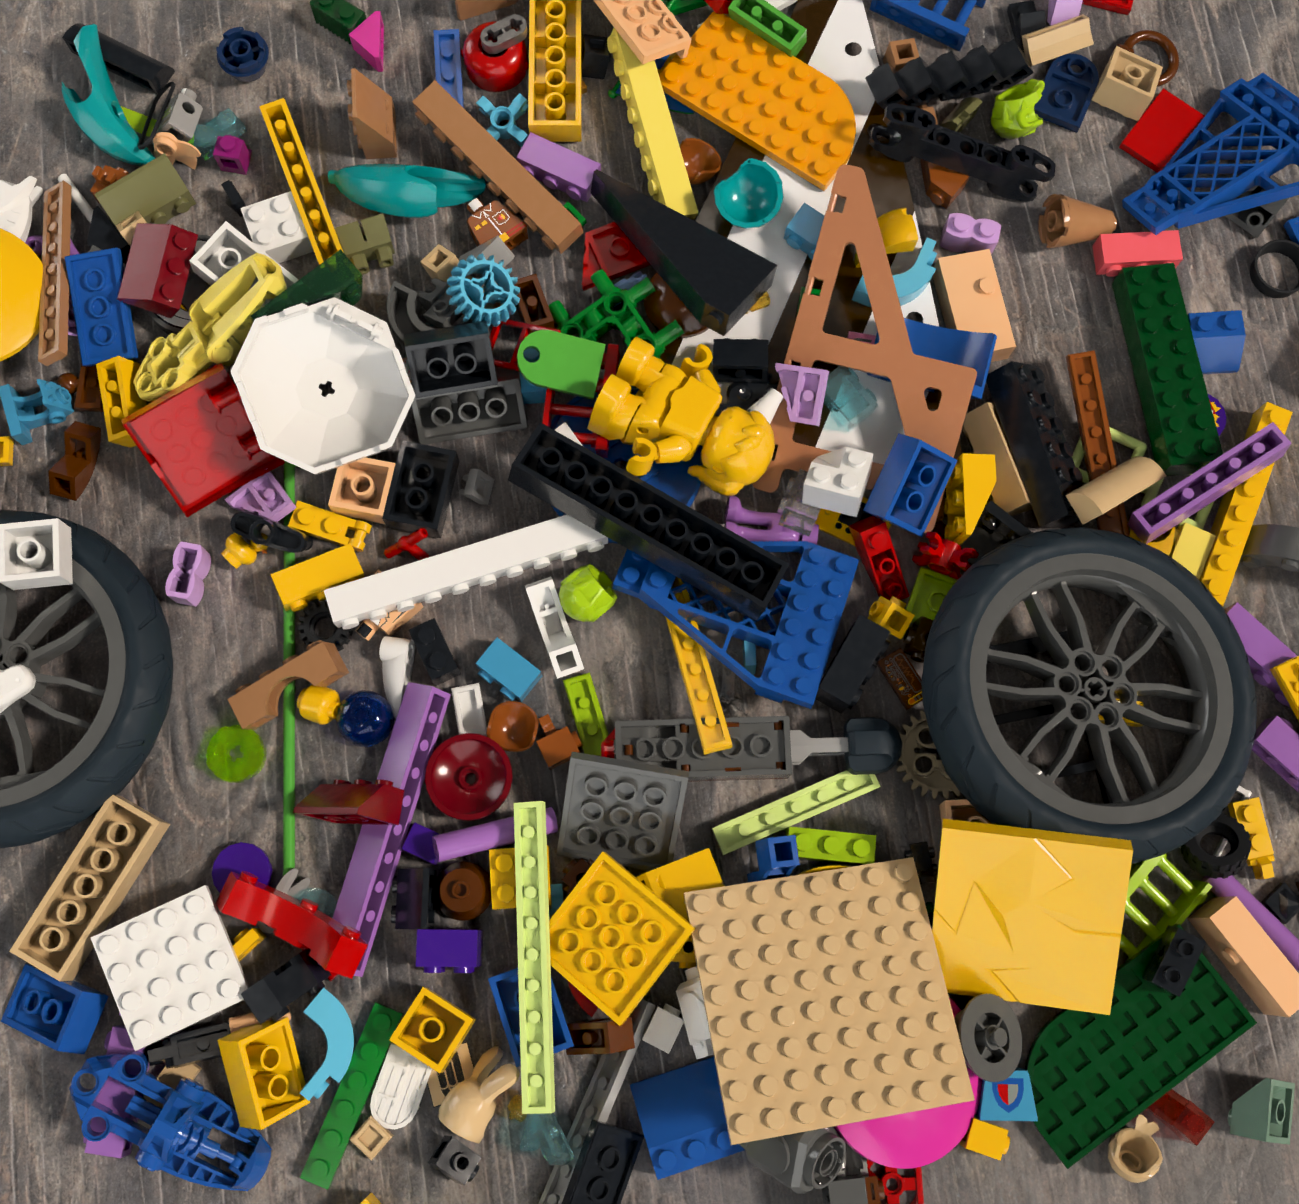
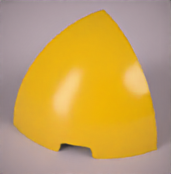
(897, 232)

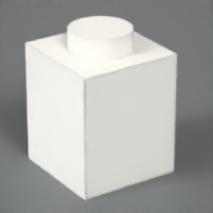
(663, 1028)

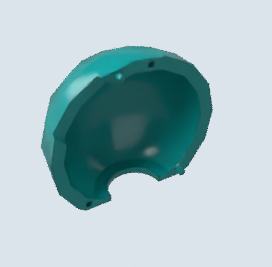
(750, 195)

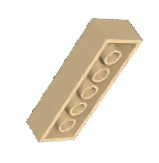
(89, 888)

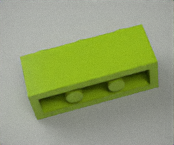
(834, 846)

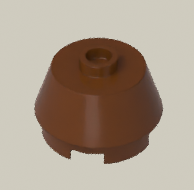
(463, 891)

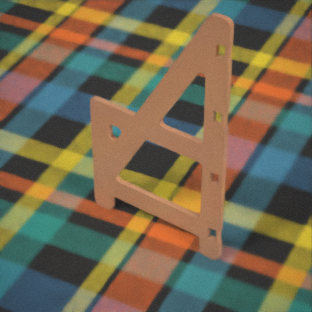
(888, 358)

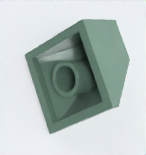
(1264, 1112)

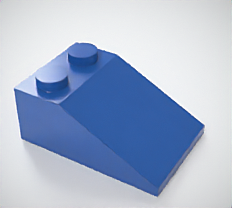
(54, 1011)

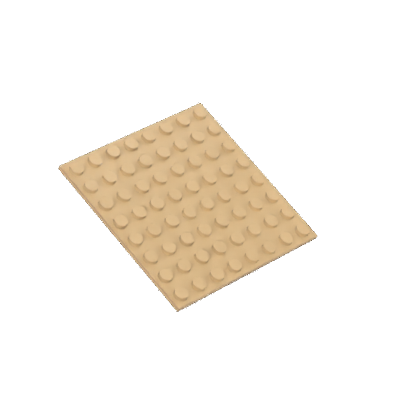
(825, 1000)

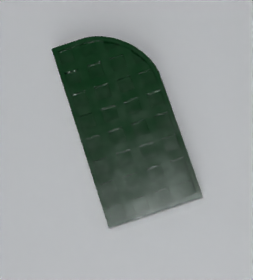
(1106, 1069)

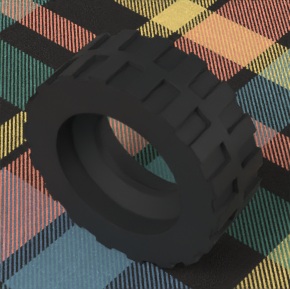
(1219, 866)

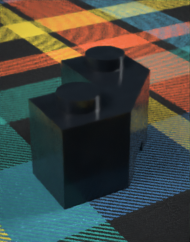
(283, 986)

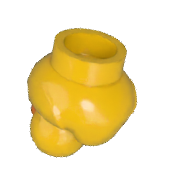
(240, 552)

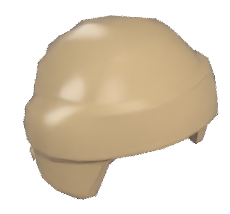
(1134, 1151)

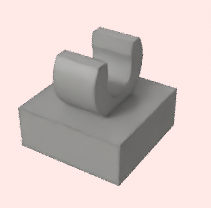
(478, 486)

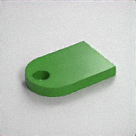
(563, 364)

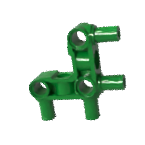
(601, 318)

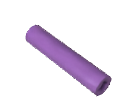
(482, 837)
(1278, 933)

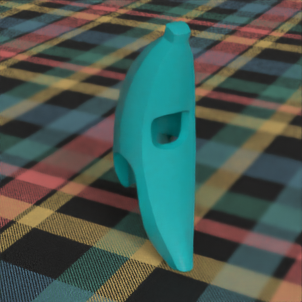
(101, 113)
(405, 189)

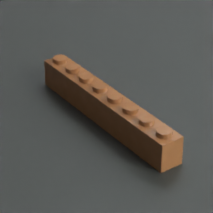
(497, 167)

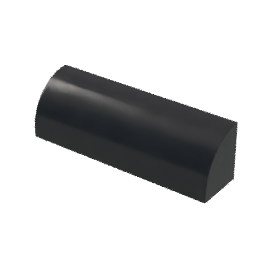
(127, 61)

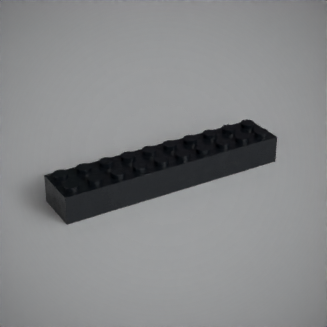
(647, 521)

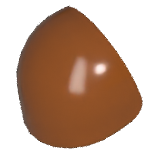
(700, 160)
(513, 726)

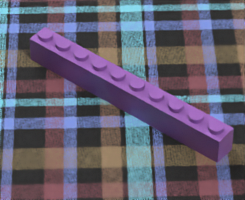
(381, 845)

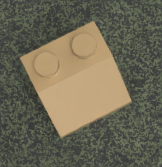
(1127, 84)

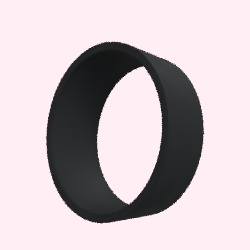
(1280, 246)

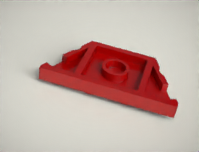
(612, 251)

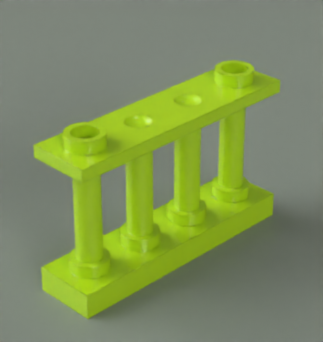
(1193, 895)

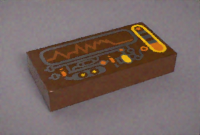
(902, 678)

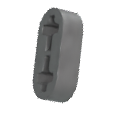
(503, 34)

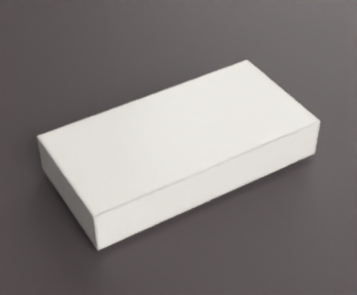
(469, 709)

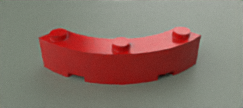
(295, 921)

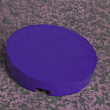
(241, 858)

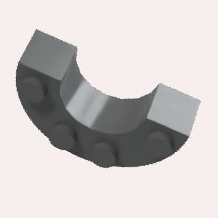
(404, 311)
(1272, 547)

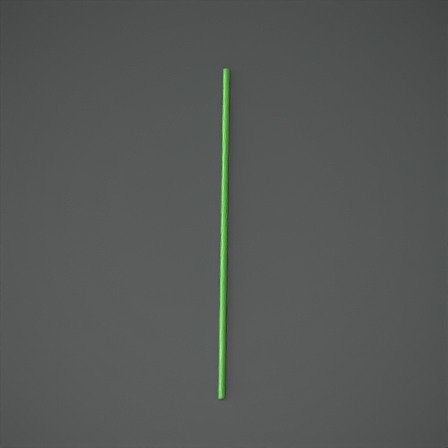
(289, 705)

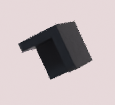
(594, 56)

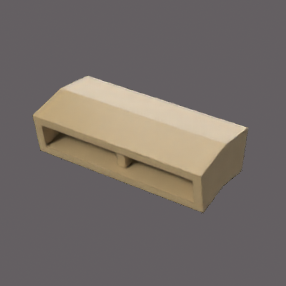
(1057, 40)

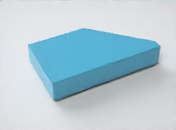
(749, 656)

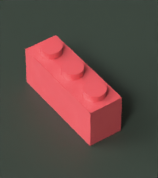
(1135, 249)

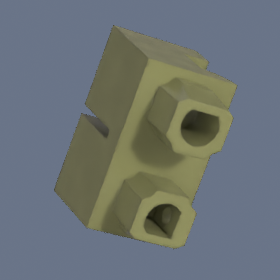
(376, 247)

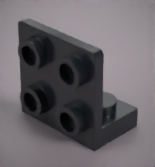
(993, 530)

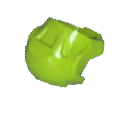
(1014, 110)
(586, 594)

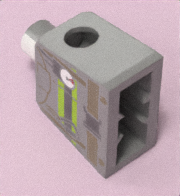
(181, 115)

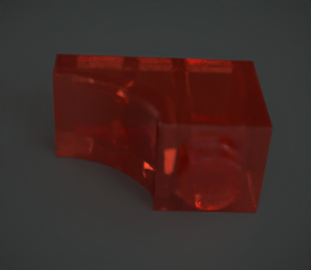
(1181, 1117)

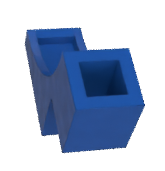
(775, 858)

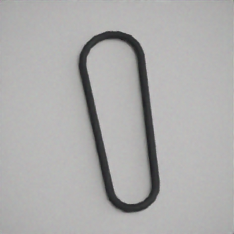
(141, 146)

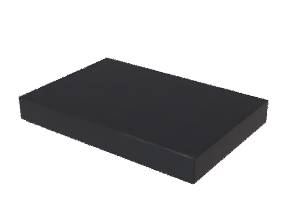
(603, 1165)

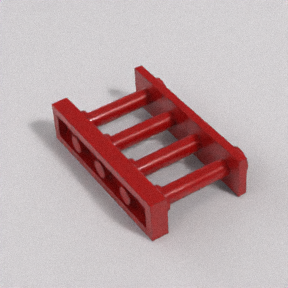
(610, 364)

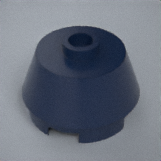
(243, 54)

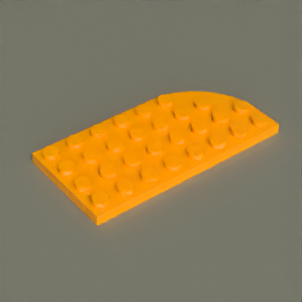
(764, 99)

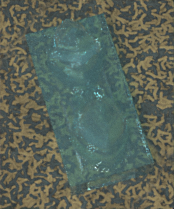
(223, 124)

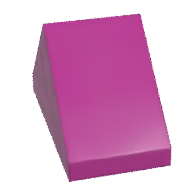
(369, 40)

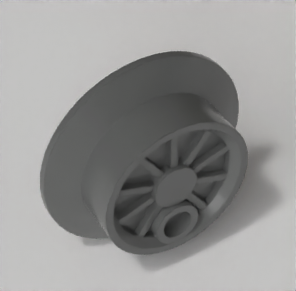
(989, 1037)

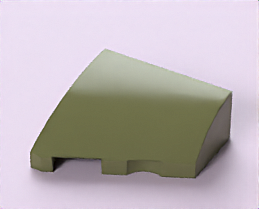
(962, 114)

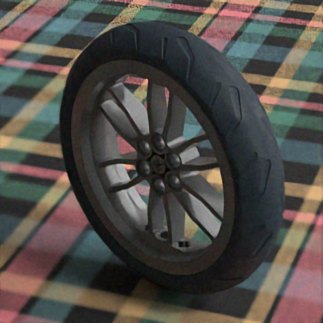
(1158, 595)
(132, 705)

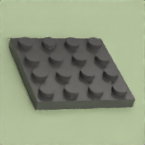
(621, 810)

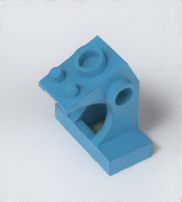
(21, 410)

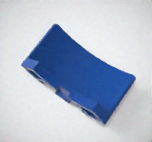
(951, 346)

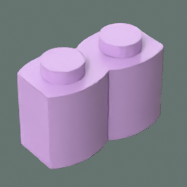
(969, 235)
(185, 581)

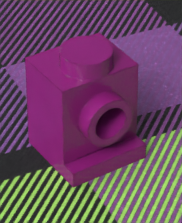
(233, 149)

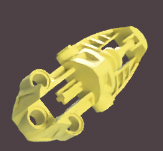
(216, 328)

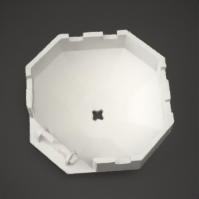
(306, 347)

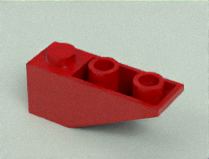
(879, 557)

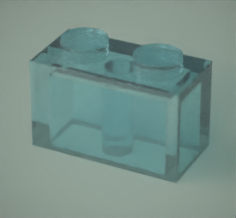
(848, 398)

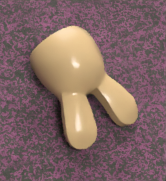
(472, 1102)

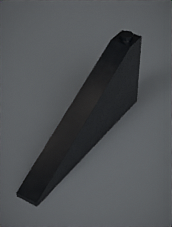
(700, 266)

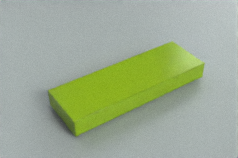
(586, 713)

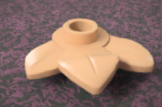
(175, 149)

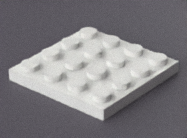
(170, 967)

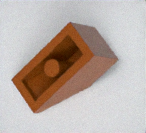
(942, 183)

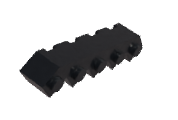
(949, 76)

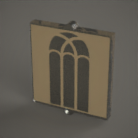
(458, 1070)

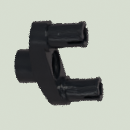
(280, 537)

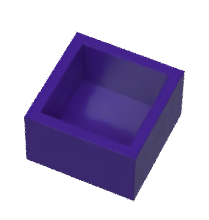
(449, 949)

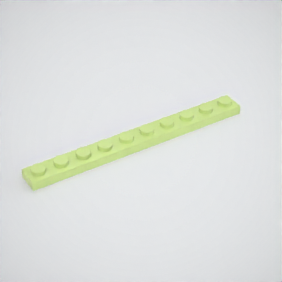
(534, 958)

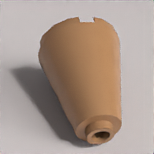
(1073, 221)

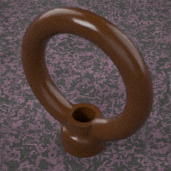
(1164, 42)

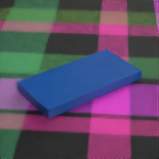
(101, 321)

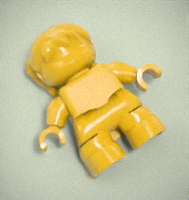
(676, 415)

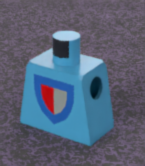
(1008, 1099)

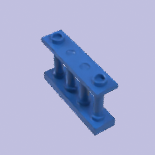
(929, 22)

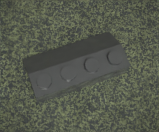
(471, 411)

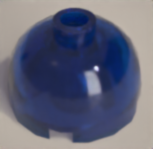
(364, 718)

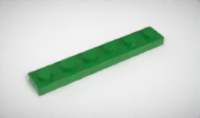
(351, 1096)

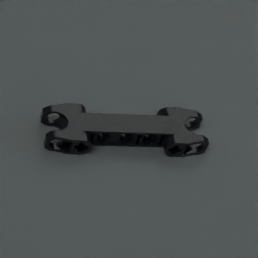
(923, 139)

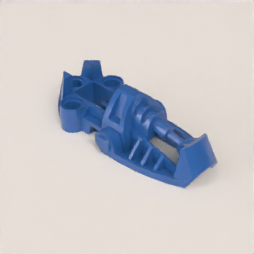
(176, 1130)

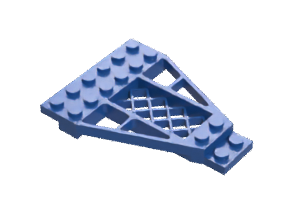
(1261, 109)
(795, 646)

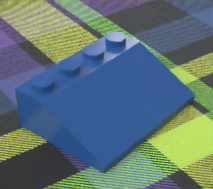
(683, 1118)

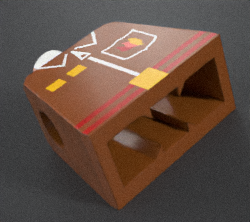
(495, 221)

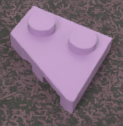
(803, 391)
(262, 498)

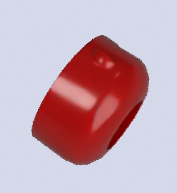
(494, 73)

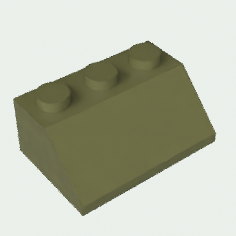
(151, 190)

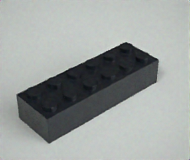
(1036, 441)

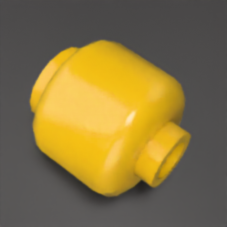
(318, 704)

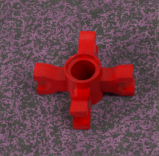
(944, 556)

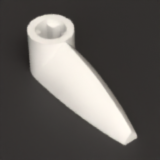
(397, 666)

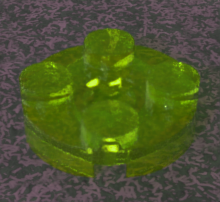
(243, 768)

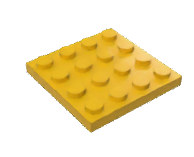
(614, 937)

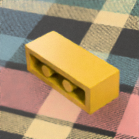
(118, 396)
(311, 577)

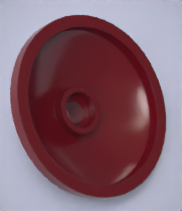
(454, 762)

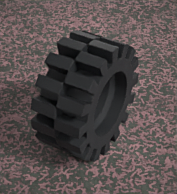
(310, 620)

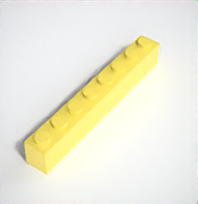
(653, 129)

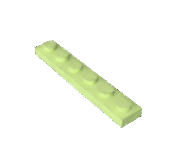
(792, 809)

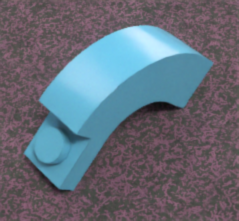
(910, 283)
(338, 1031)

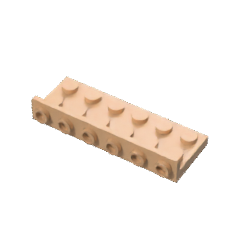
(647, 28)

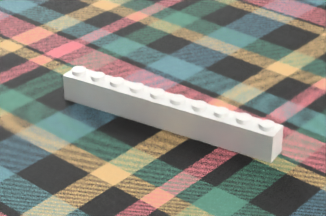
(460, 569)

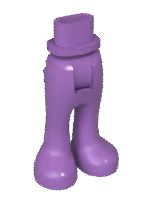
(736, 514)

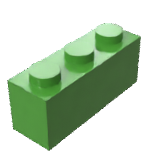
(769, 24)

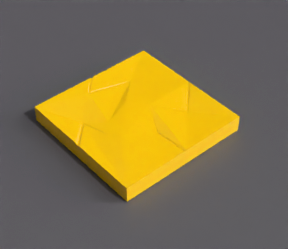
(1030, 914)

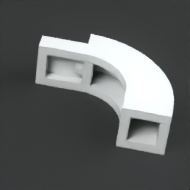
(554, 627)

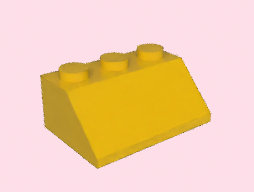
(263, 1073)

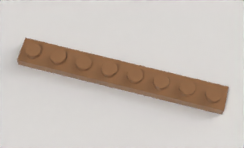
(55, 284)

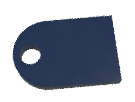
(1067, 92)

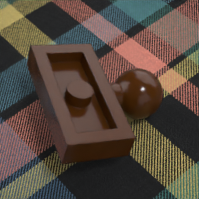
(87, 388)

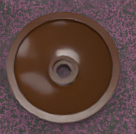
(665, 306)

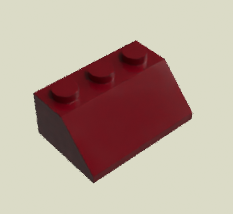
(157, 268)
(354, 803)

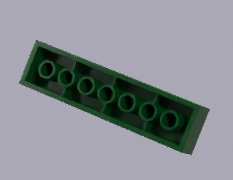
(1166, 368)

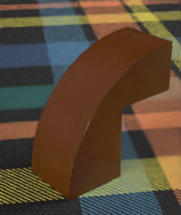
(73, 471)

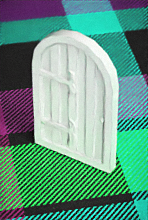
(399, 1088)

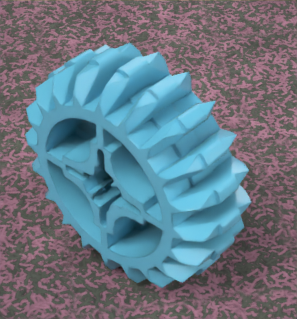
(492, 272)

